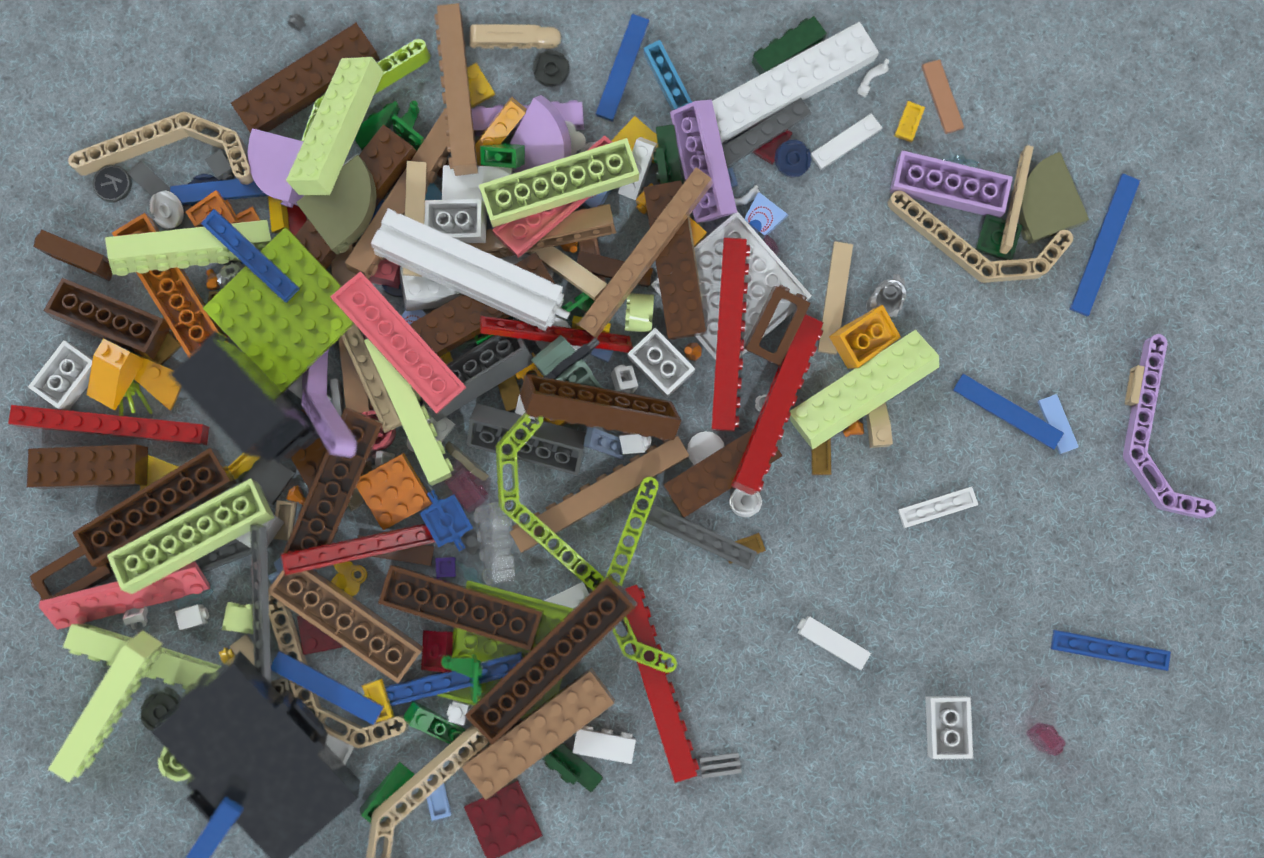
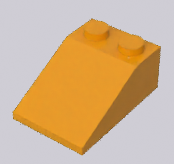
(865, 337)
(112, 373)

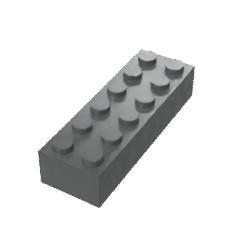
(485, 368)
(548, 447)

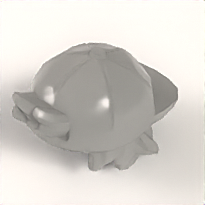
(890, 294)

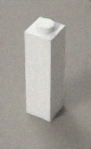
(833, 642)

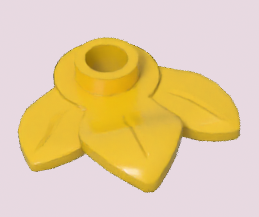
(345, 577)

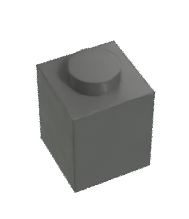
(220, 166)

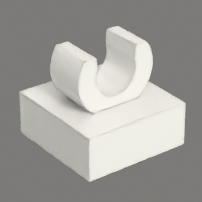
(381, 458)
(136, 615)

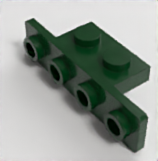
(667, 155)
(572, 767)

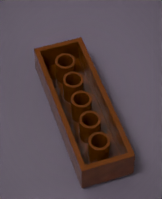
(107, 318)
(87, 467)
(709, 477)

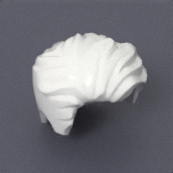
(745, 504)

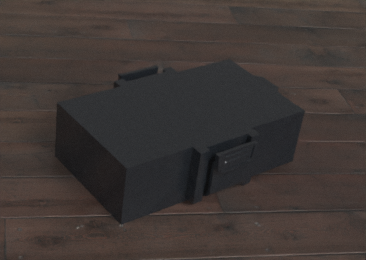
(244, 401)
(258, 752)

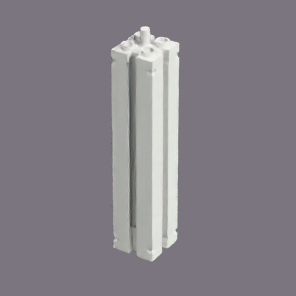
(468, 270)

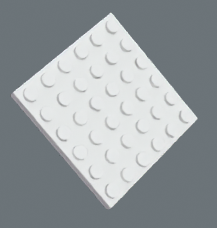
(764, 273)

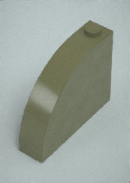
(1050, 201)
(347, 210)

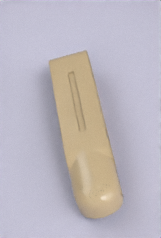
(514, 36)

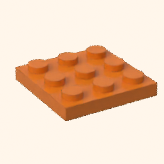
(393, 491)

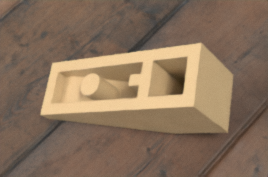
(879, 427)

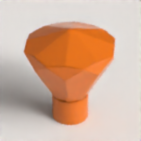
(571, 247)
(212, 283)
(693, 351)
(854, 429)
(295, 494)

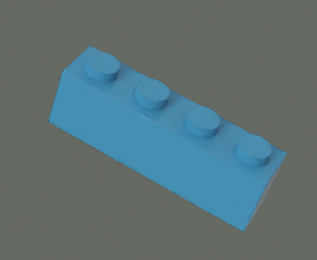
(666, 75)

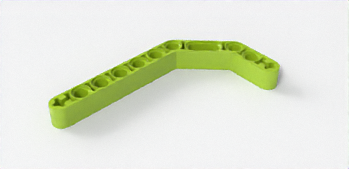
(394, 68)
(518, 508)
(622, 571)

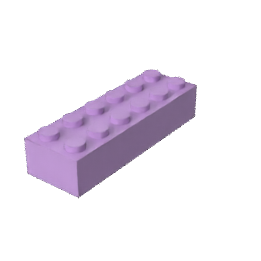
(702, 148)
(951, 184)

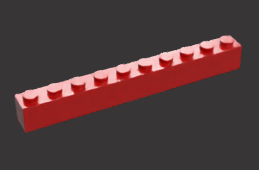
(729, 334)
(776, 408)
(108, 425)
(660, 694)

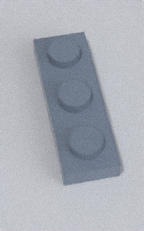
(603, 443)

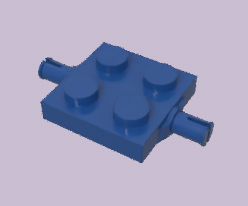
(446, 520)

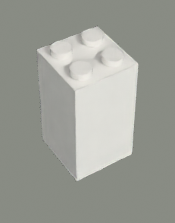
(468, 185)

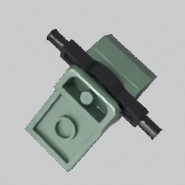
(565, 364)

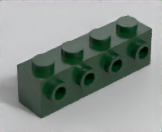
(790, 45)

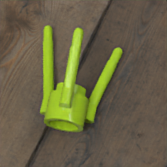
(129, 393)

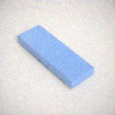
(1055, 416)

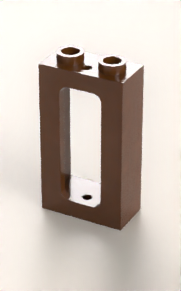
(73, 254)
(764, 319)
(86, 582)

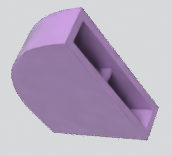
(543, 135)
(270, 163)

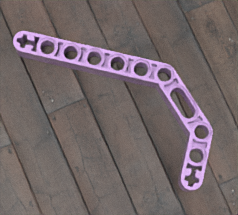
(322, 412)
(1144, 429)

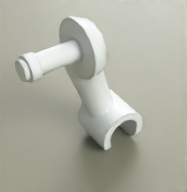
(878, 70)
(748, 197)

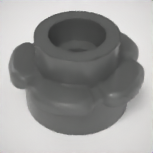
(298, 20)

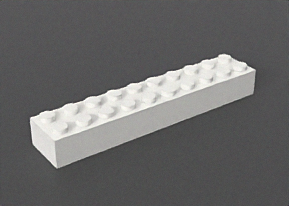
(793, 80)

